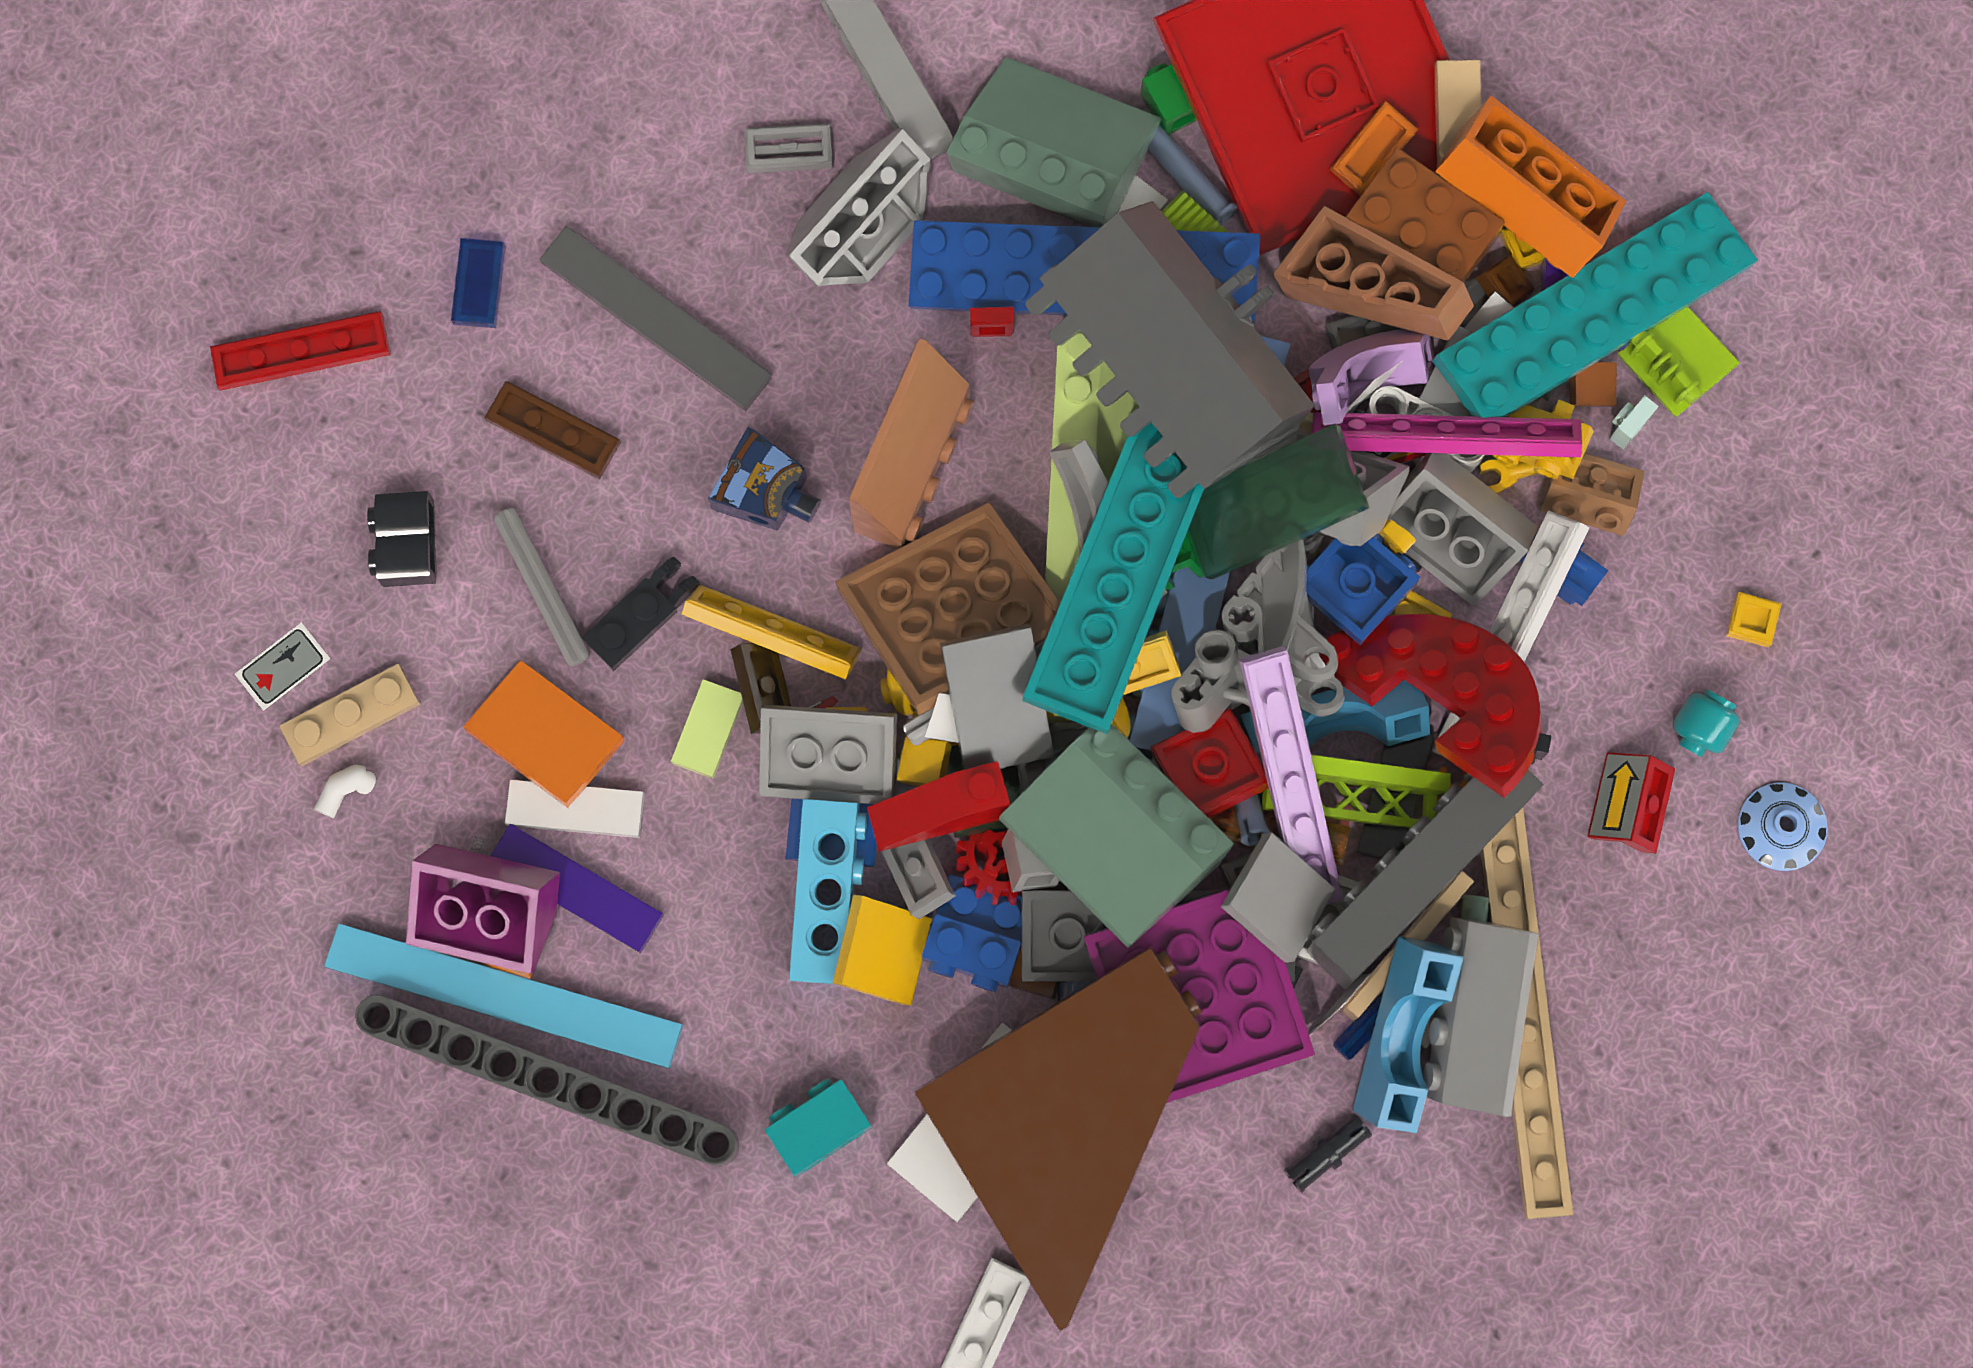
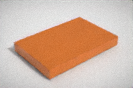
(544, 733)

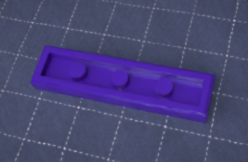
(584, 891)

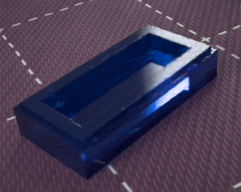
(478, 283)

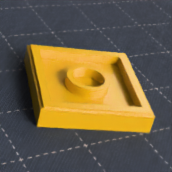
(881, 950)

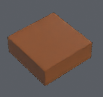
(1595, 386)

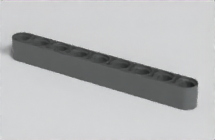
(528, 1068)

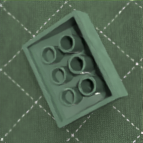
(1052, 143)
(1116, 832)

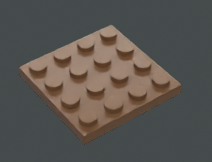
(943, 589)

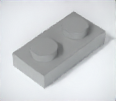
(919, 877)

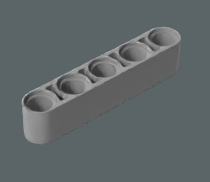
(889, 73)

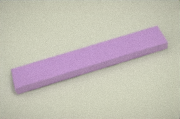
(1288, 761)

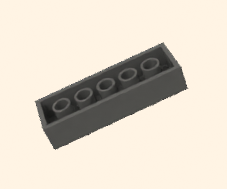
(1415, 876)

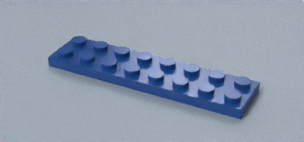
(1001, 264)

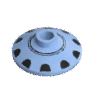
(1764, 837)

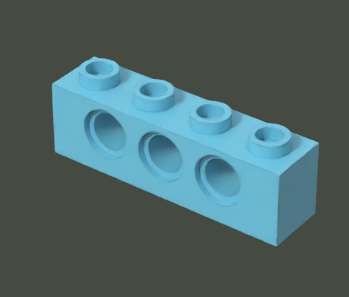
(818, 820)

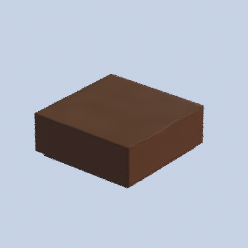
(1506, 280)

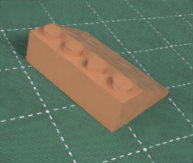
(910, 449)

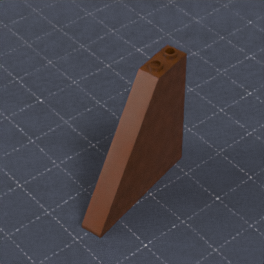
(1063, 1114)

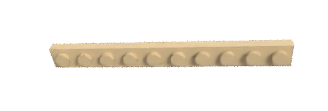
(1536, 1096)

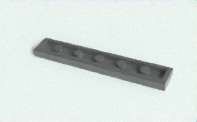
(656, 318)

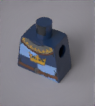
(762, 485)

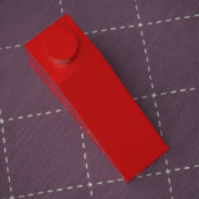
(940, 807)

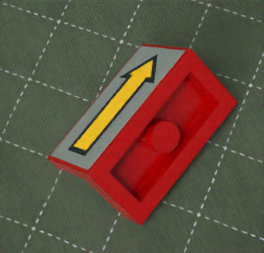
(1632, 801)

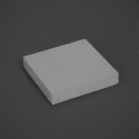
(1278, 897)

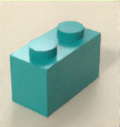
(817, 1127)

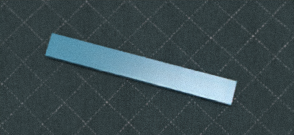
(504, 996)

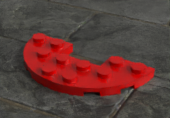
(1465, 673)

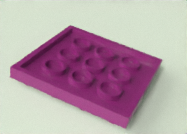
(1241, 985)

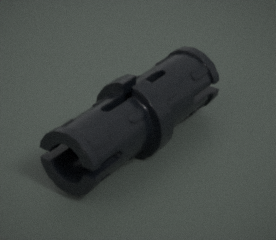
(1327, 1152)

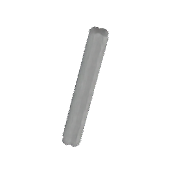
(541, 587)

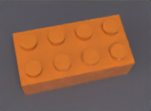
(1531, 186)

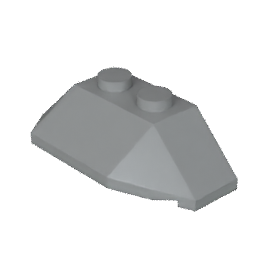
(863, 214)

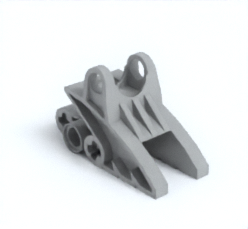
(1279, 618)

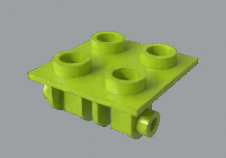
(1678, 360)

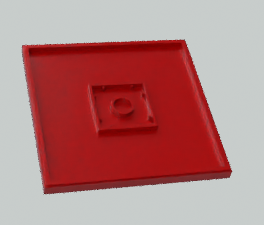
(1292, 87)

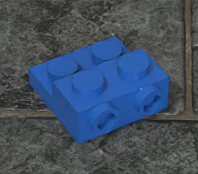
(1359, 585)
(975, 937)

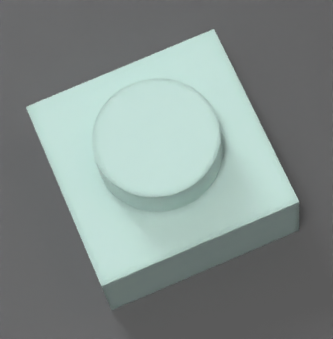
(1631, 420)

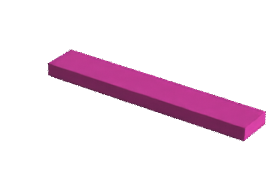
(1459, 434)

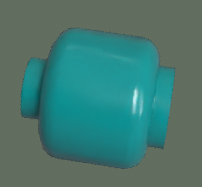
(1706, 723)

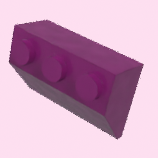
(481, 907)

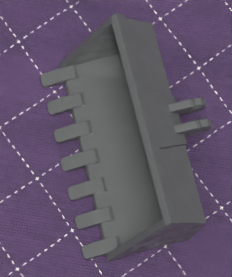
(1174, 346)

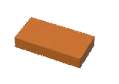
(1373, 148)

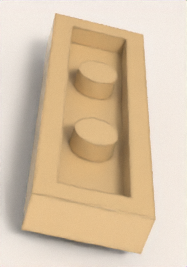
(349, 715)

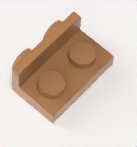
(1599, 494)

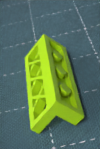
(1382, 778)

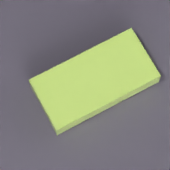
(708, 729)

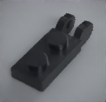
(638, 616)

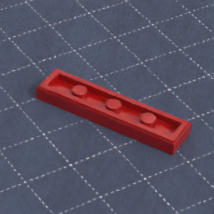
(300, 350)

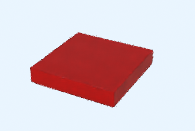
(1212, 765)

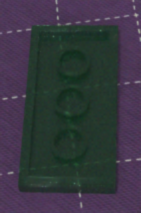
(1276, 502)

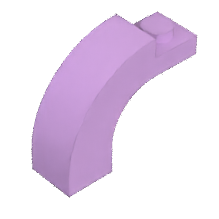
(1350, 368)

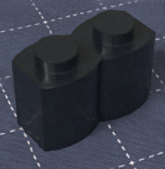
(404, 539)

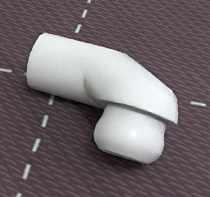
(341, 784)

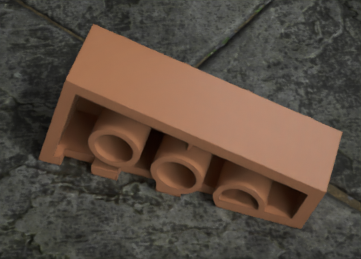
(1369, 277)

